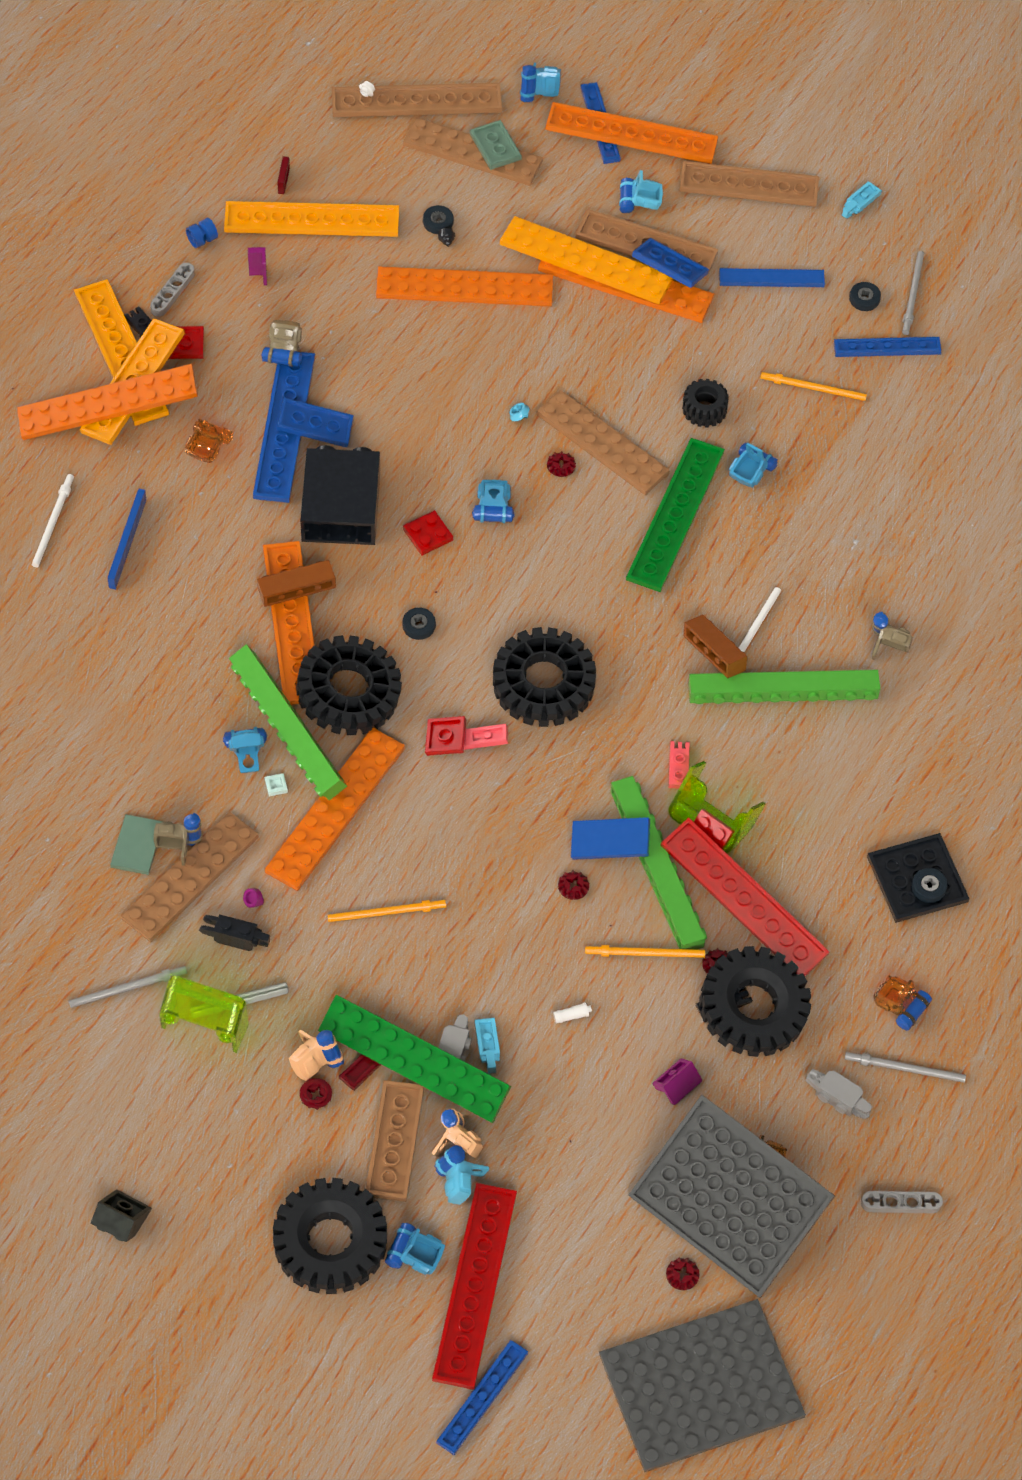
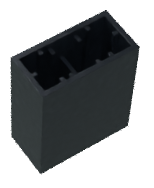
(340, 496)

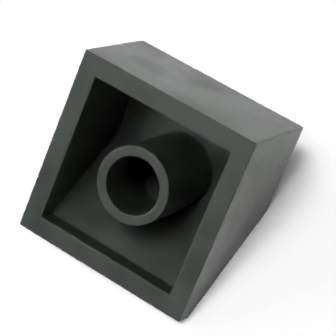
(120, 1215)

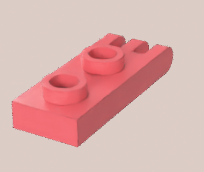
(486, 736)
(678, 764)

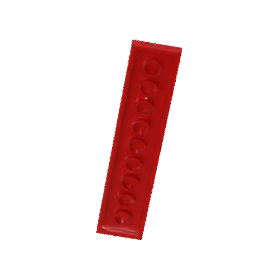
(743, 897)
(474, 1286)

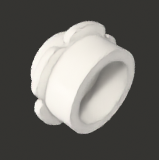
(367, 89)

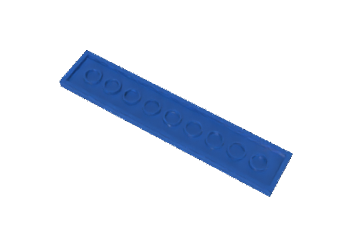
(281, 448)

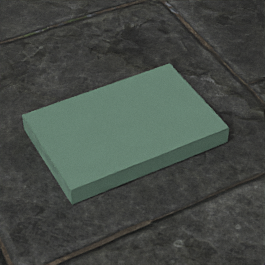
(495, 144)
(135, 845)

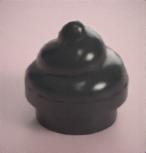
(446, 236)

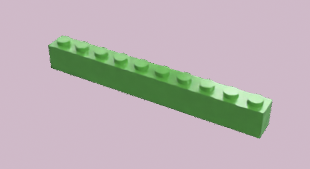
(784, 686)
(287, 722)
(660, 869)

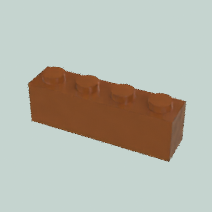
(296, 583)
(715, 646)

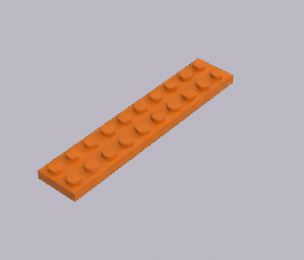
(631, 132)
(464, 286)
(678, 300)
(107, 402)
(290, 618)
(330, 817)

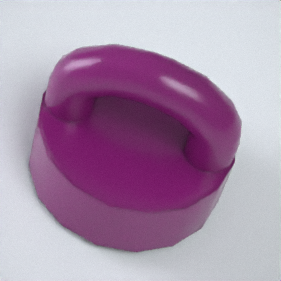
(253, 898)

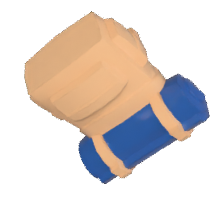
(315, 1054)
(458, 1134)

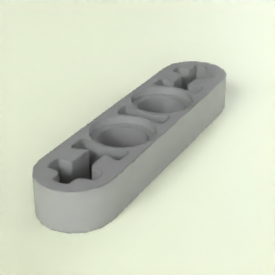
(174, 290)
(902, 1206)

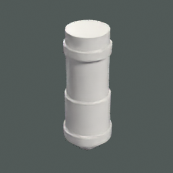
(573, 1012)

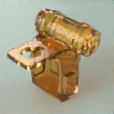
(206, 440)

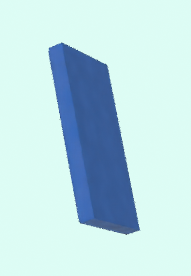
(670, 262)
(315, 422)
(610, 838)

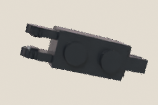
(234, 932)

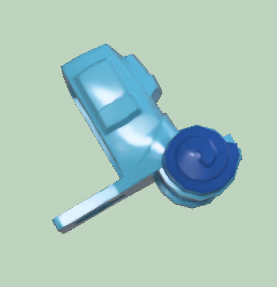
(639, 193)
(457, 1174)

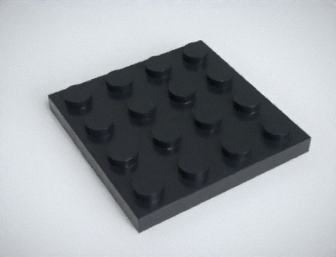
(896, 868)

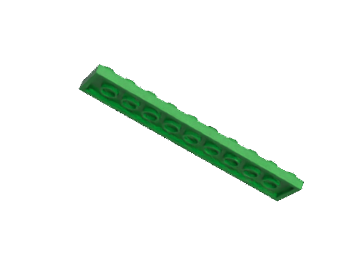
(675, 515)
(415, 1058)

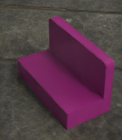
(257, 262)
(678, 1080)

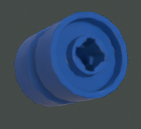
(201, 233)

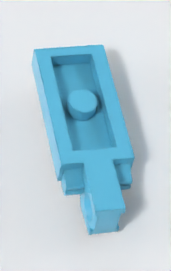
(861, 199)
(487, 1042)

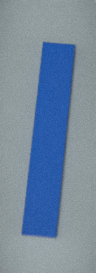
(593, 101)
(771, 277)
(887, 346)
(126, 539)
(482, 1397)

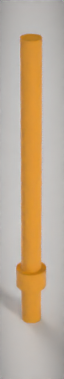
(779, 378)
(424, 906)
(606, 950)

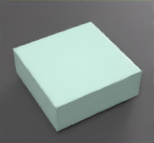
(276, 784)

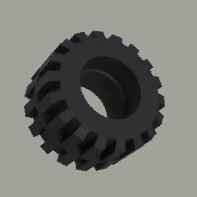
(705, 414)

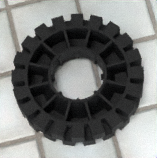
(544, 703)
(341, 710)
(772, 975)
(330, 1202)

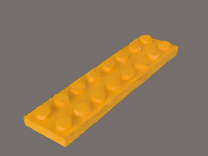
(145, 358)

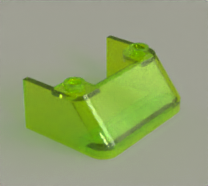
(690, 801)
(205, 1008)

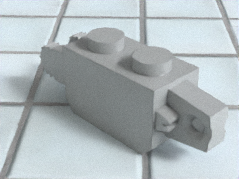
(456, 1038)
(839, 1092)

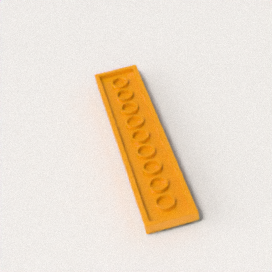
(311, 218)
(586, 259)
(112, 334)

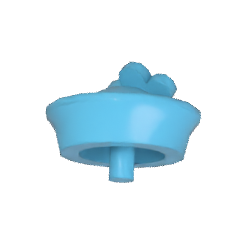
(519, 412)

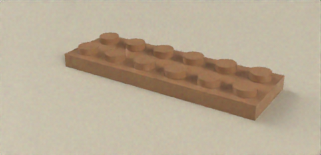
(394, 1140)

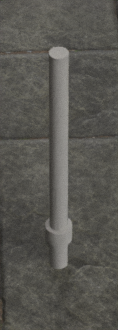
(909, 317)
(163, 976)
(866, 1059)

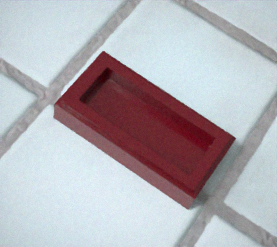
(283, 175)
(358, 1071)

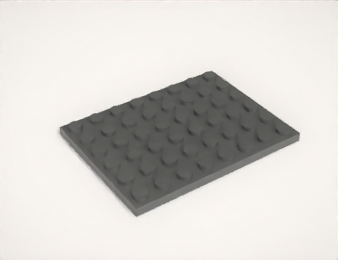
(731, 1196)
(701, 1385)

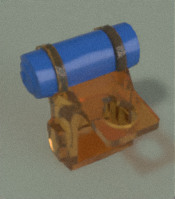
(902, 1000)

